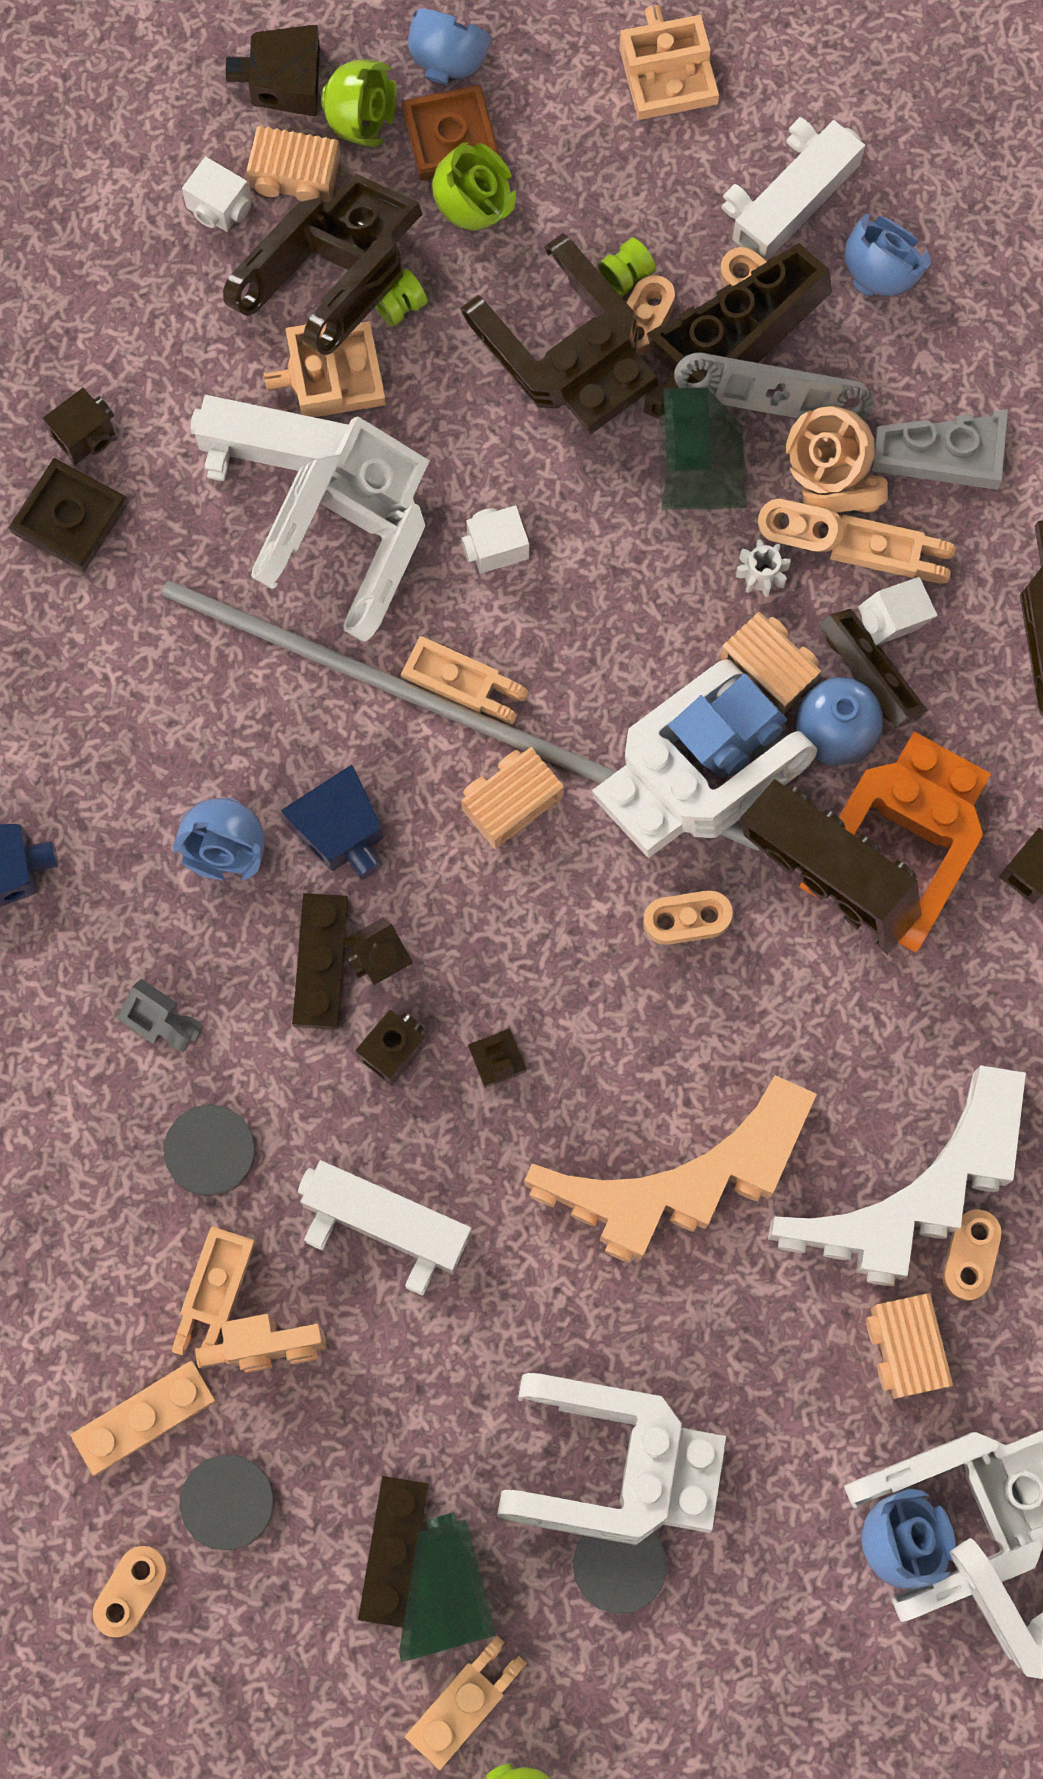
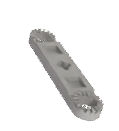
(746, 386)

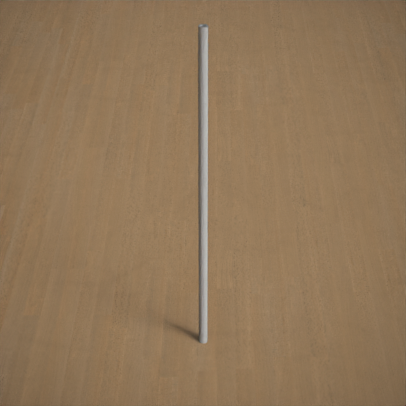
(401, 689)

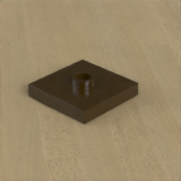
(68, 515)

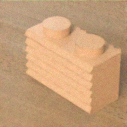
(293, 164)
(773, 661)
(511, 796)
(909, 1346)

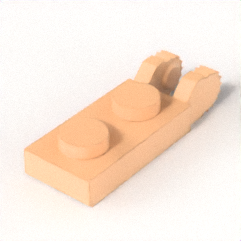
(892, 549)
(461, 679)
(214, 1286)
(461, 1707)

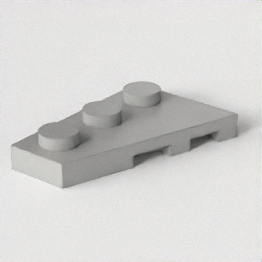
(951, 452)

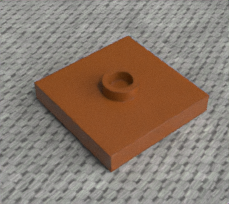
(443, 122)

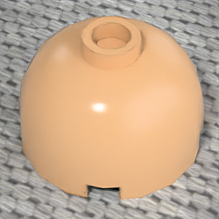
(830, 449)

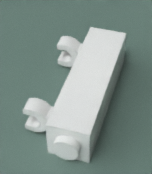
(798, 191)
(260, 435)
(384, 1217)

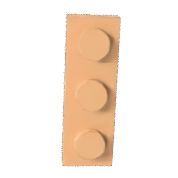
(143, 1418)

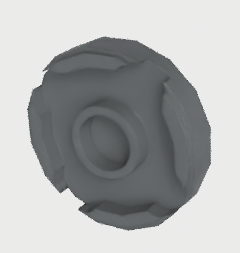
(209, 1150)
(226, 1502)
(619, 1574)

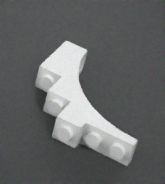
(882, 1234)

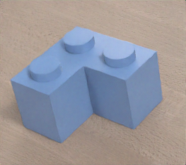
(730, 727)

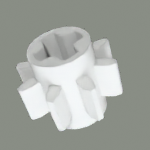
(768, 577)

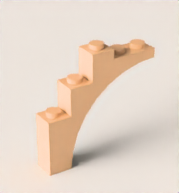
(632, 1207)

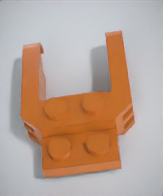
(933, 798)

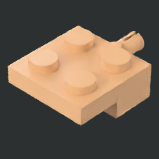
(668, 65)
(332, 382)
(256, 1342)

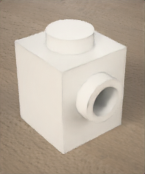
(216, 195)
(495, 539)
(897, 611)

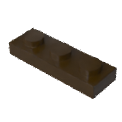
(872, 667)
(320, 961)
(392, 1551)

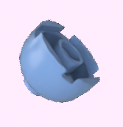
(446, 47)
(884, 257)
(840, 720)
(219, 838)
(908, 1540)

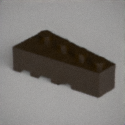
(747, 317)
(835, 862)

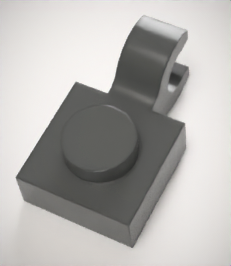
(152, 1016)

